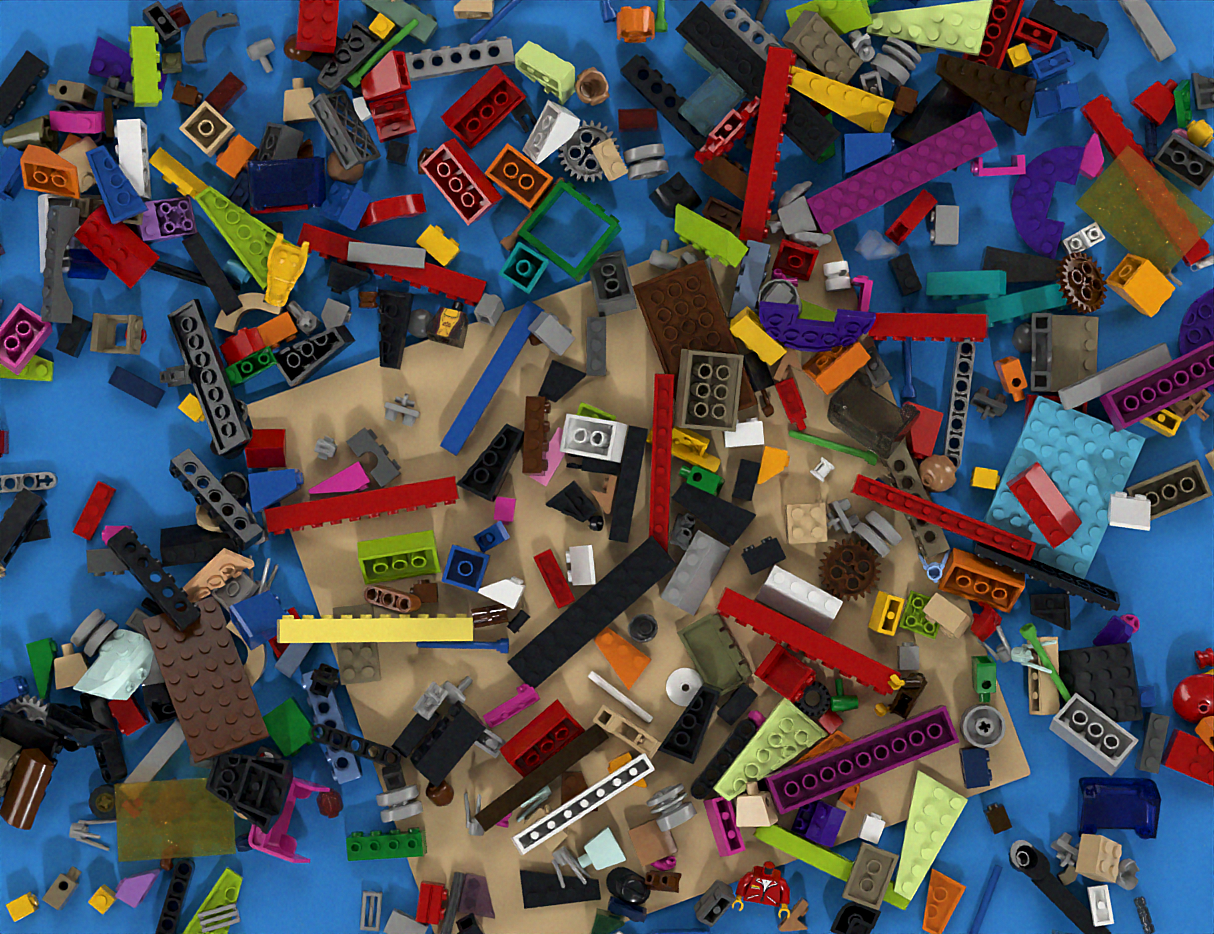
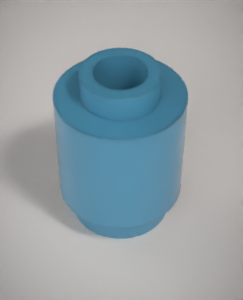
(237, 271)

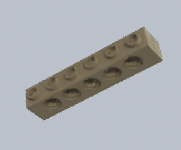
(939, 542)

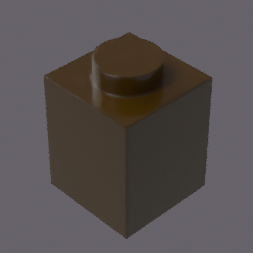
(997, 818)

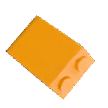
(1140, 284)

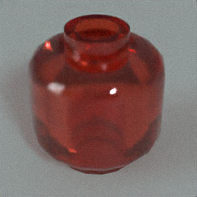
(330, 803)

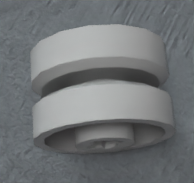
(646, 162)
(879, 531)
(93, 632)
(993, 729)
(400, 806)

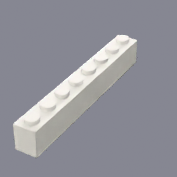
(582, 804)

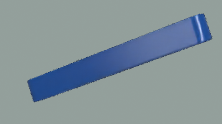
(491, 379)

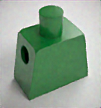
(709, 483)
(984, 670)

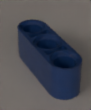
(136, 387)

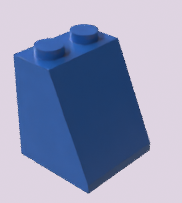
(864, 150)
(272, 487)
(257, 618)

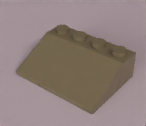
(1073, 349)
(708, 390)

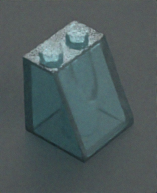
(712, 102)

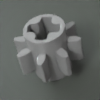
(325, 448)

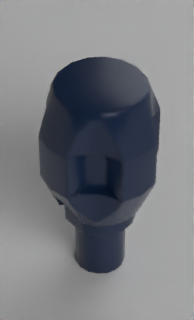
(242, 843)

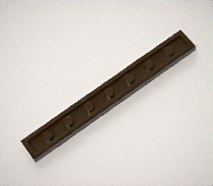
(541, 777)

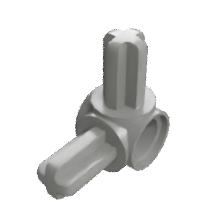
(305, 320)

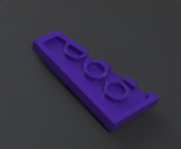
(111, 60)

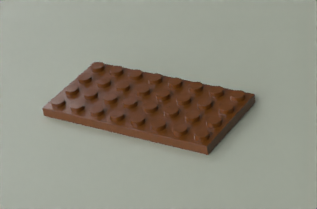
(687, 314)
(206, 682)

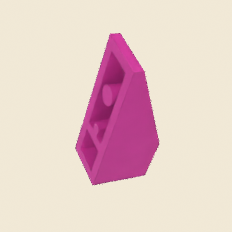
(77, 121)
(347, 480)

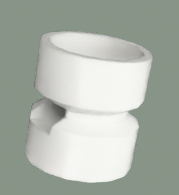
(836, 276)

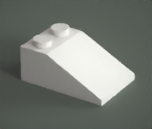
(551, 131)
(593, 438)
(1129, 511)
(582, 565)

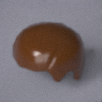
(292, 53)

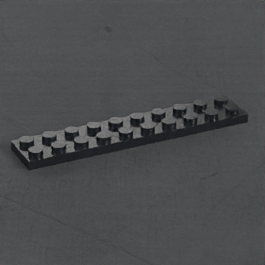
(747, 69)
(592, 612)

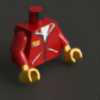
(764, 886)

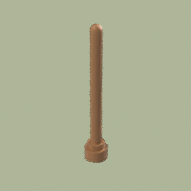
(510, 241)

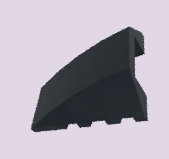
(935, 112)
(252, 786)

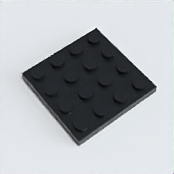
(1103, 678)

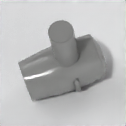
(259, 50)
(662, 258)
(456, 693)

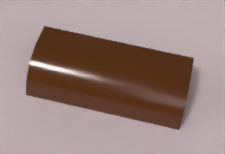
(26, 788)

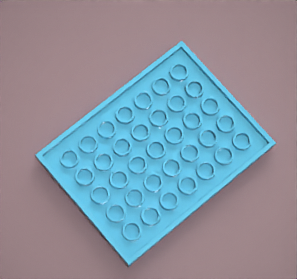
(1086, 466)

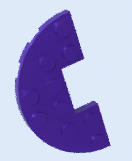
(1034, 195)
(1198, 325)
(813, 335)

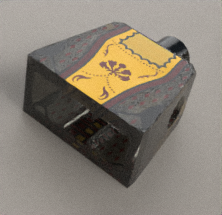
(449, 326)

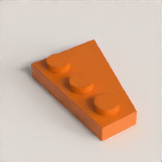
(622, 656)
(941, 901)

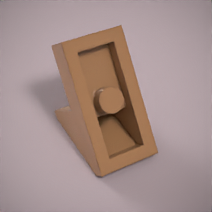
(788, 359)
(603, 499)
(793, 922)

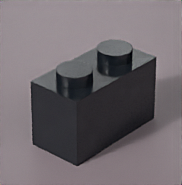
(167, 29)
(905, 274)
(74, 336)
(745, 479)
(763, 556)

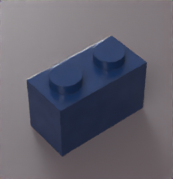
(975, 767)

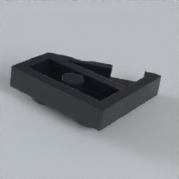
(559, 381)
(573, 502)

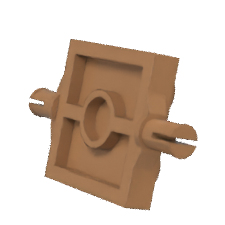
(1191, 405)

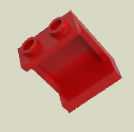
(785, 673)

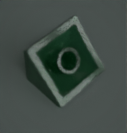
(606, 922)

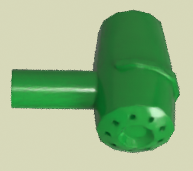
(843, 702)

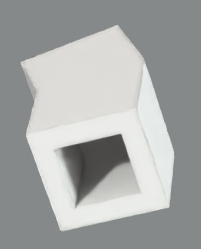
(361, 109)

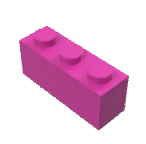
(723, 826)

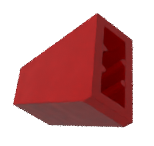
(387, 77)
(911, 217)
(924, 432)

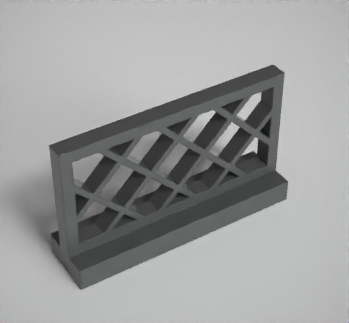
(337, 132)

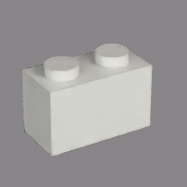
(747, 434)

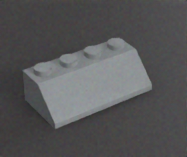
(695, 572)
(1093, 734)

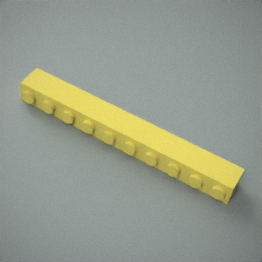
(374, 629)

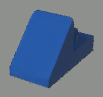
(491, 536)

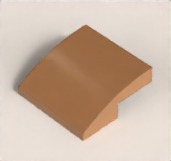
(651, 842)

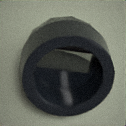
(596, 523)

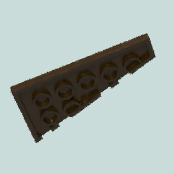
(994, 89)

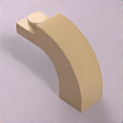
(250, 302)
(255, 661)
(627, 731)

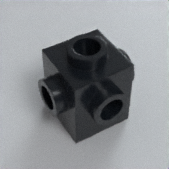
(324, 680)

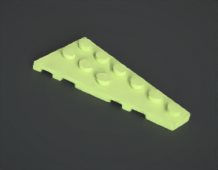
(947, 26)
(776, 742)
(928, 824)

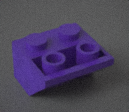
(819, 822)

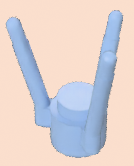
(934, 569)

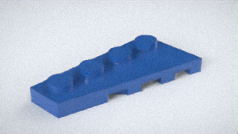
(115, 188)

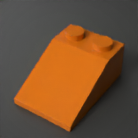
(49, 172)

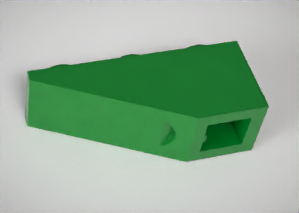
(250, 367)

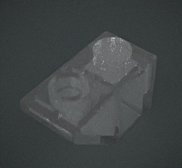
(875, 248)

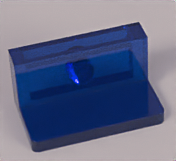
(85, 265)

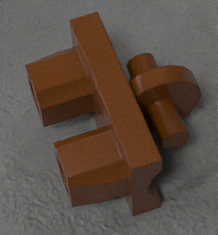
(489, 615)
(663, 881)

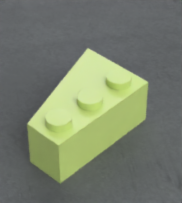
(547, 69)

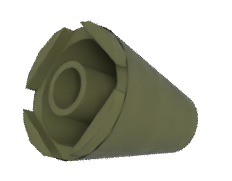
(34, 132)

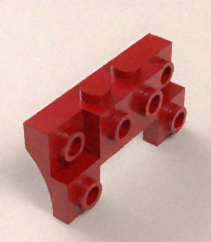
(728, 130)

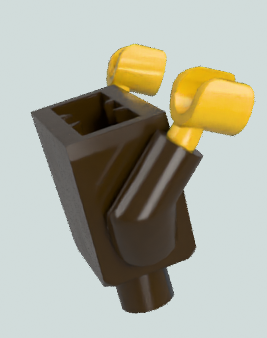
(906, 697)

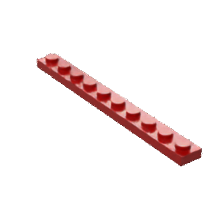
(661, 458)
(943, 517)

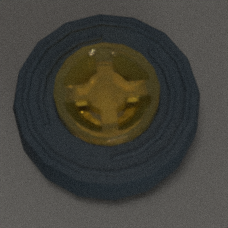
(99, 803)

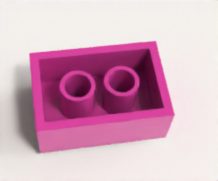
(21, 338)

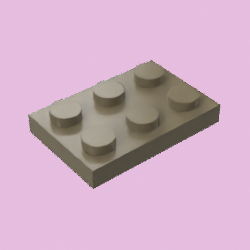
(870, 876)

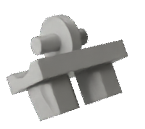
(862, 45)
(393, 409)
(846, 523)
(430, 700)
(1066, 852)

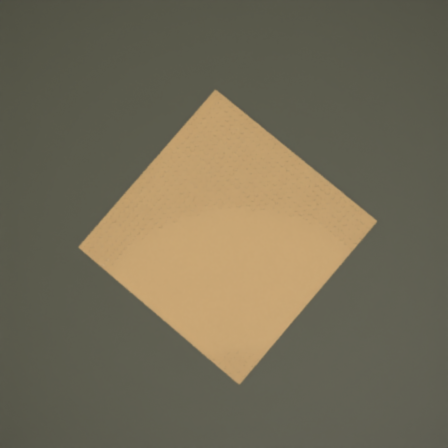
(440, 383)

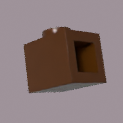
(904, 101)
(425, 591)

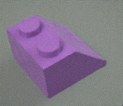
(136, 887)

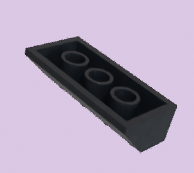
(192, 545)
(447, 743)

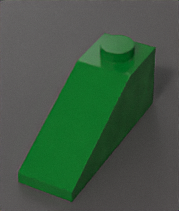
(42, 661)

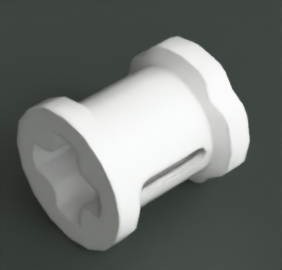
(822, 469)

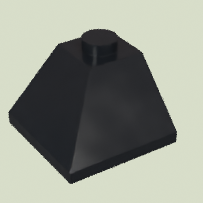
(345, 278)

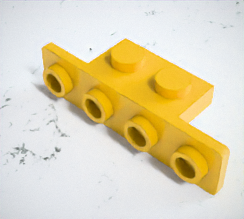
(177, 173)
(691, 448)

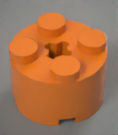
(635, 24)

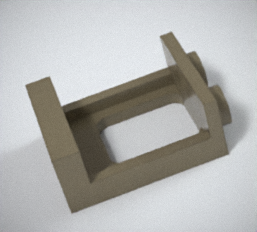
(105, 330)

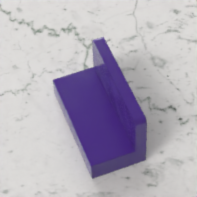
(1113, 632)

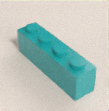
(966, 283)

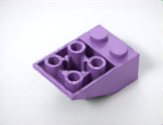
(166, 220)

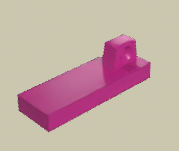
(525, 698)

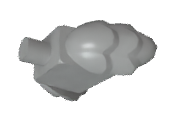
(796, 218)

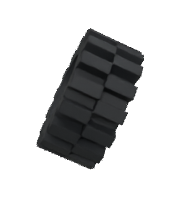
(821, 706)

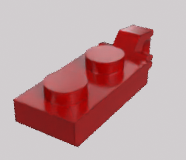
(792, 402)

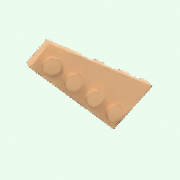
(215, 573)

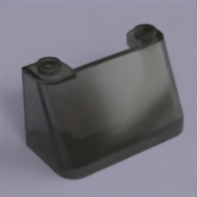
(870, 416)

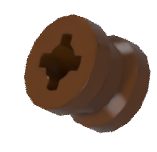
(368, 300)

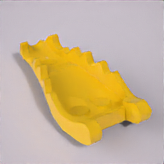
(284, 267)

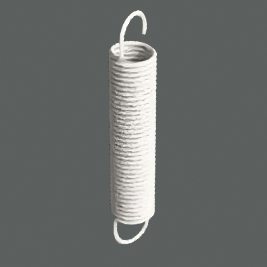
(1204, 263)

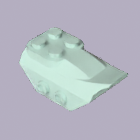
(120, 668)

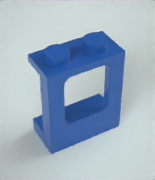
(1050, 65)

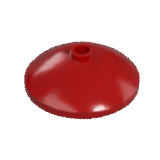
(1191, 695)

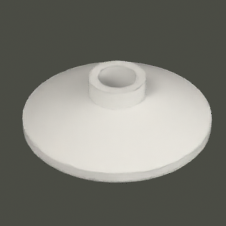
(679, 678)

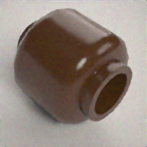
(440, 795)

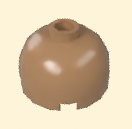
(337, 171)
(937, 473)

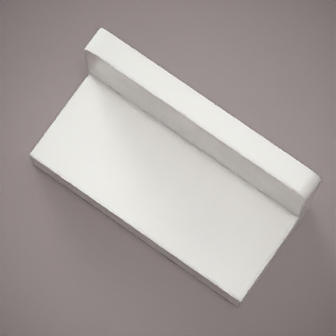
(1100, 905)

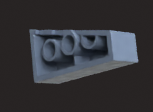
(750, 277)

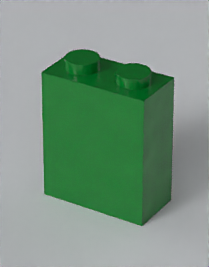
(289, 727)

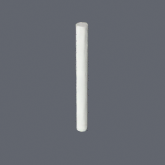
(620, 697)

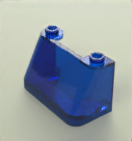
(286, 182)
(1118, 805)

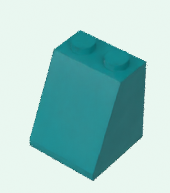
(524, 267)

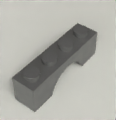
(1041, 352)

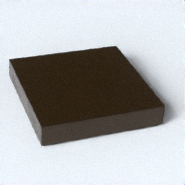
(109, 125)

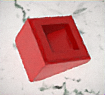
(830, 721)

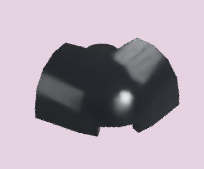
(675, 192)
(855, 919)

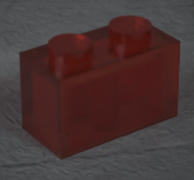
(226, 93)
(637, 120)

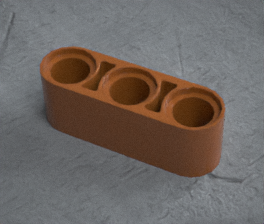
(399, 598)

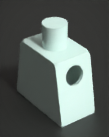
(602, 850)

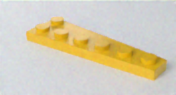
(848, 101)

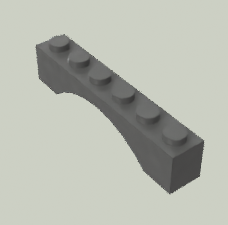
(61, 225)

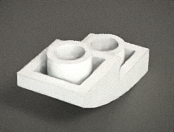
(1083, 239)

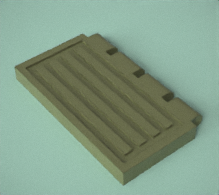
(712, 654)

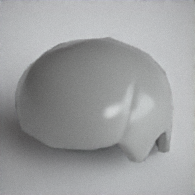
(1126, 876)

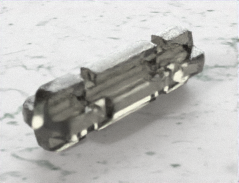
(1144, 915)

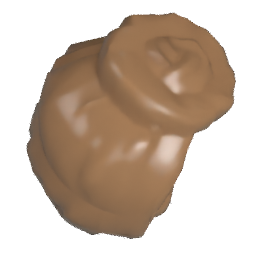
(592, 86)

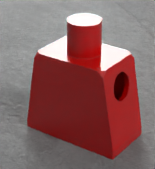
(1156, 101)

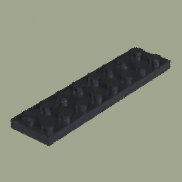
(209, 377)
(1054, 577)

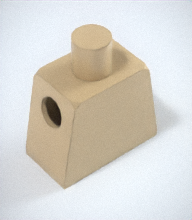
(296, 103)
(70, 667)
(755, 807)

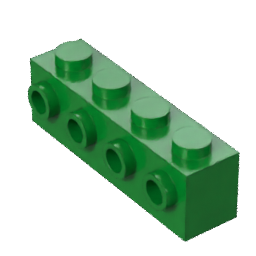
(386, 845)

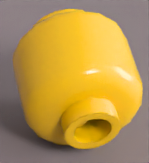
(1200, 133)

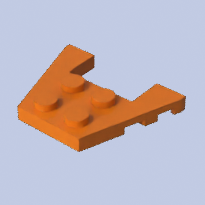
(834, 740)

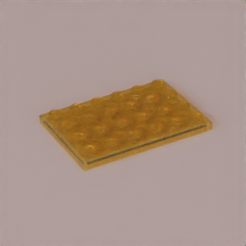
(1145, 211)
(172, 820)

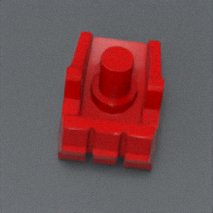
(986, 622)

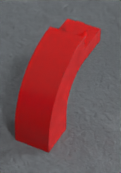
(393, 208)

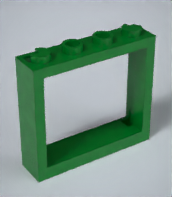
(595, 252)

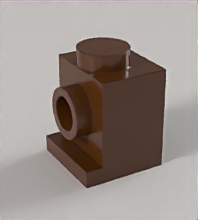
(187, 95)

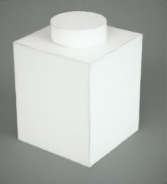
(871, 827)

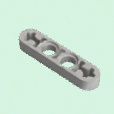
(19, 482)

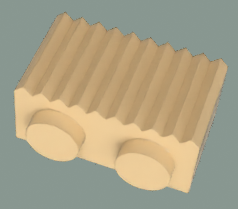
(609, 159)

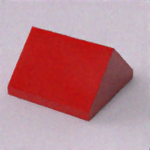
(795, 259)
(266, 449)

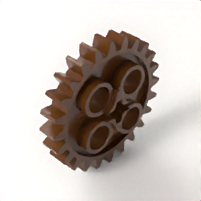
(1081, 282)
(840, 584)

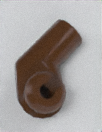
(424, 155)

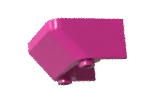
(277, 841)

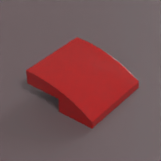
(392, 117)

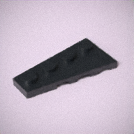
(353, 52)
(394, 317)
(544, 889)

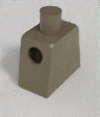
(74, 93)
(56, 895)

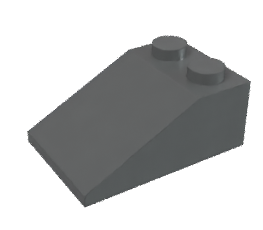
(612, 284)

